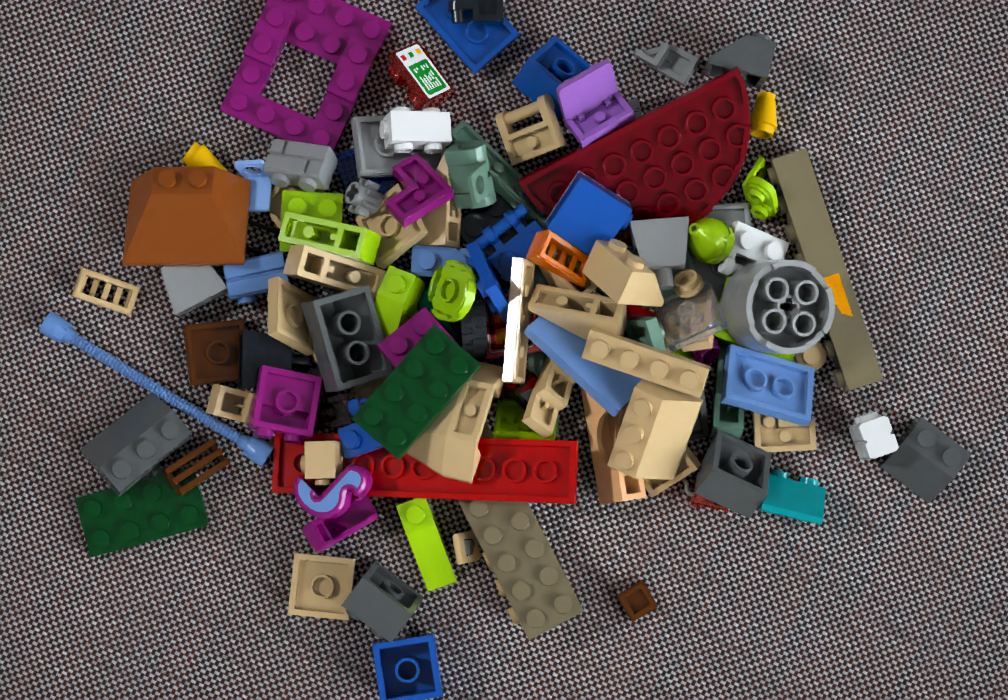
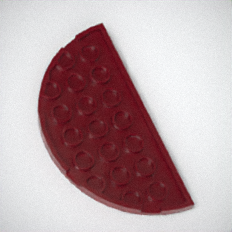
(666, 160)

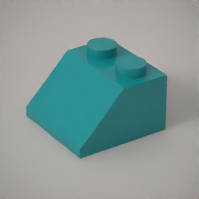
(793, 498)

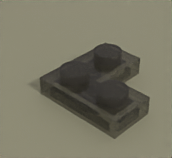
(331, 409)

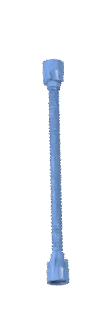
(60, 330)

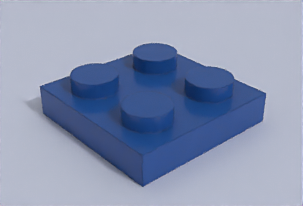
(487, 280)

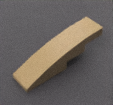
(548, 398)

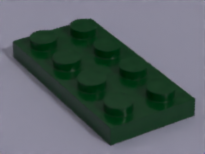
(416, 392)
(140, 515)

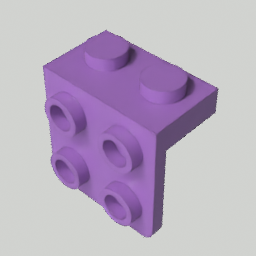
(593, 103)

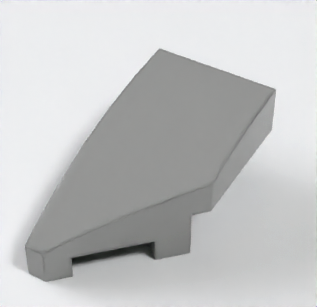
(670, 62)

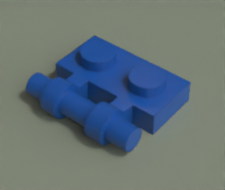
(515, 247)

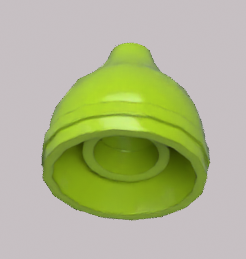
(710, 240)

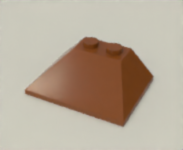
(187, 217)

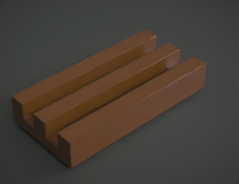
(215, 454)

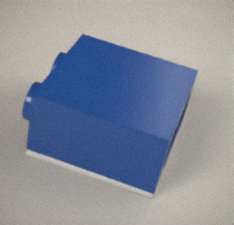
(588, 213)

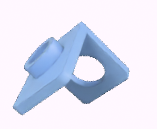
(260, 184)

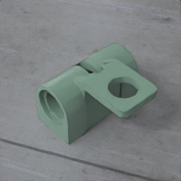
(470, 174)

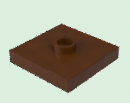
(212, 351)

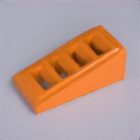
(543, 250)

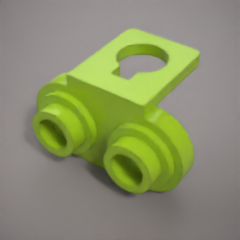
(760, 192)

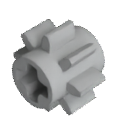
(363, 197)

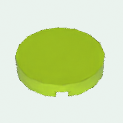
(452, 291)

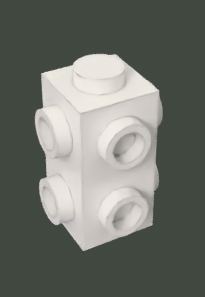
(412, 130)

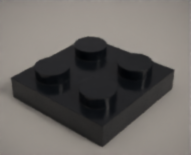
(482, 217)

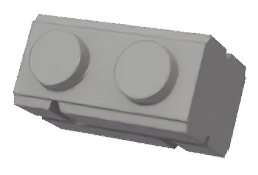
(300, 165)

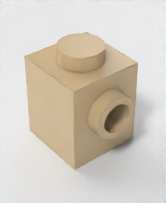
(322, 461)

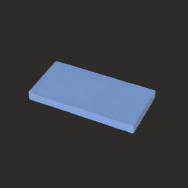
(605, 385)

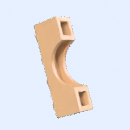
(602, 432)

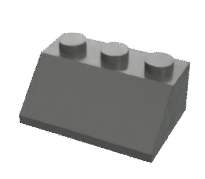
(346, 338)
(136, 443)

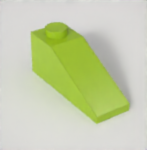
(330, 236)
(397, 299)
(426, 543)

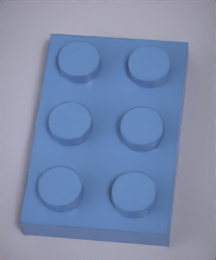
(767, 385)

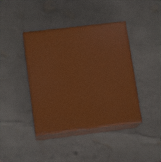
(637, 600)

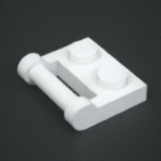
(753, 246)

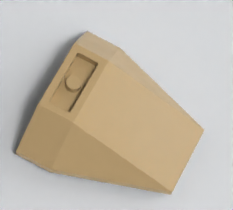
(454, 436)

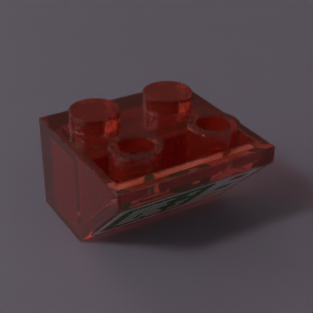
(420, 77)

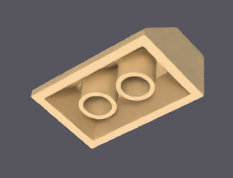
(654, 432)

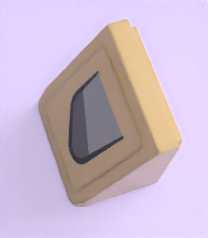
(466, 547)

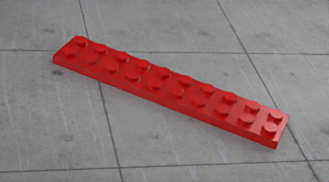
(506, 472)

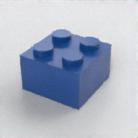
(408, 668)

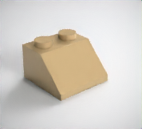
(622, 274)

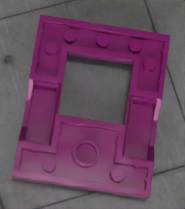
(321, 28)

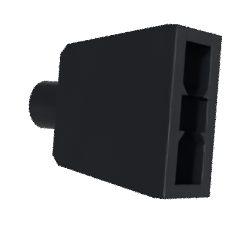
(261, 349)

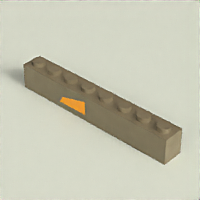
(817, 245)

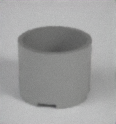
(754, 312)

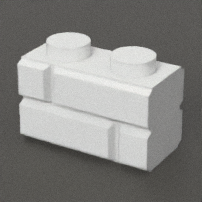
(873, 436)

